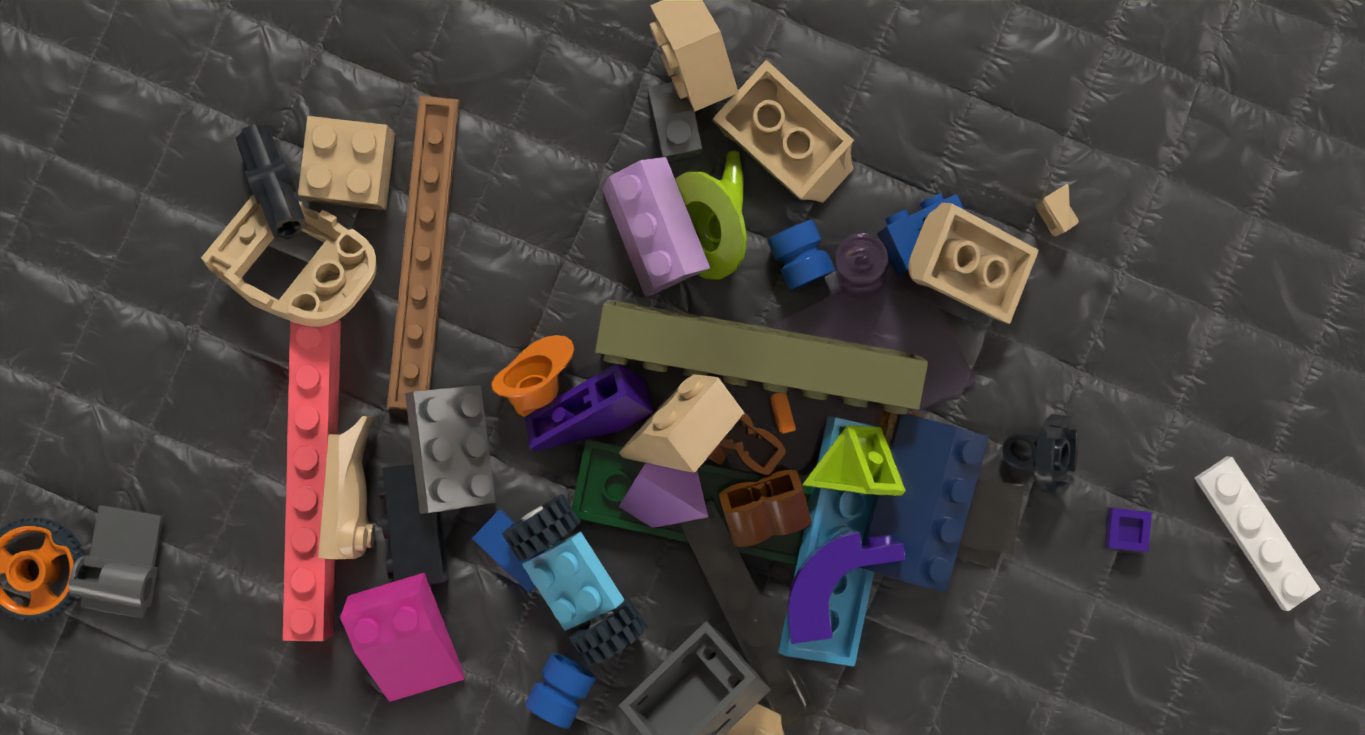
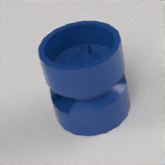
(801, 256)
(558, 694)

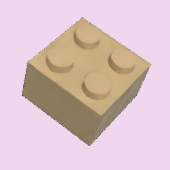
(693, 52)
(346, 163)

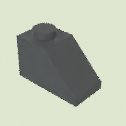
(674, 124)

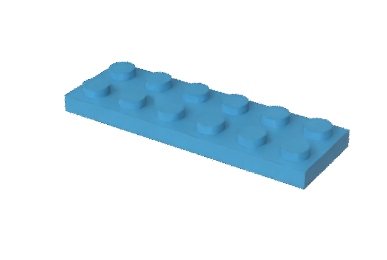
(832, 515)

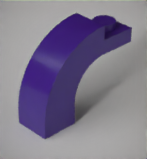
(820, 572)

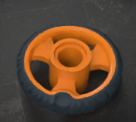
(56, 543)

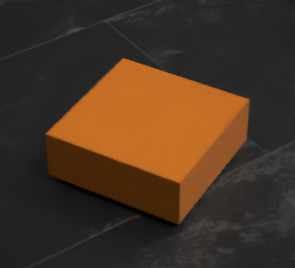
(782, 413)

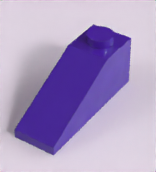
(591, 409)

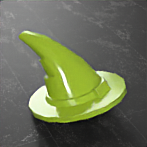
(717, 215)

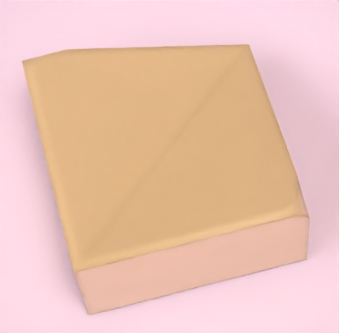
(1057, 211)

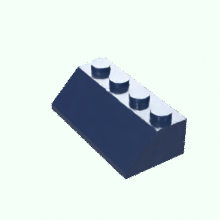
(939, 475)

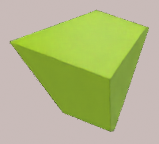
(858, 464)

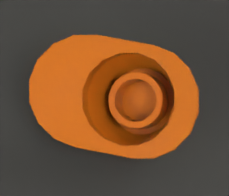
(533, 375)

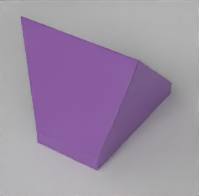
(665, 496)

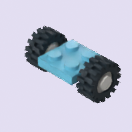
(574, 581)

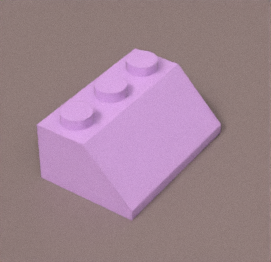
(654, 225)

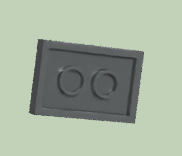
(450, 448)

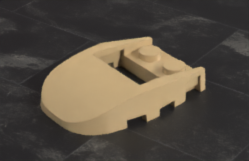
(322, 290)

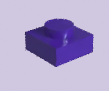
(1128, 529)

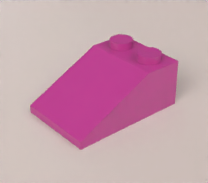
(401, 637)

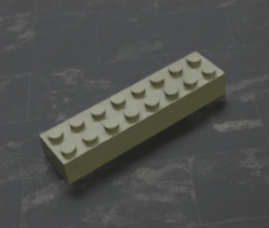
(762, 355)

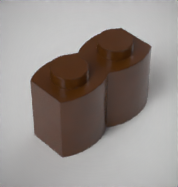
(754, 446)
(765, 508)

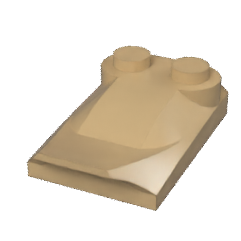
(787, 135)
(971, 261)
(344, 519)

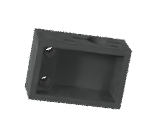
(696, 689)

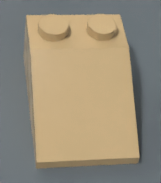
(685, 425)

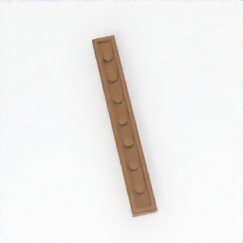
(423, 248)

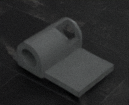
(119, 563)

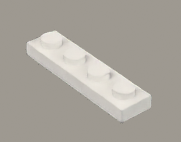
(1257, 533)

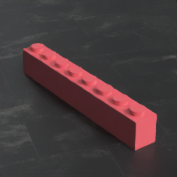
(311, 418)

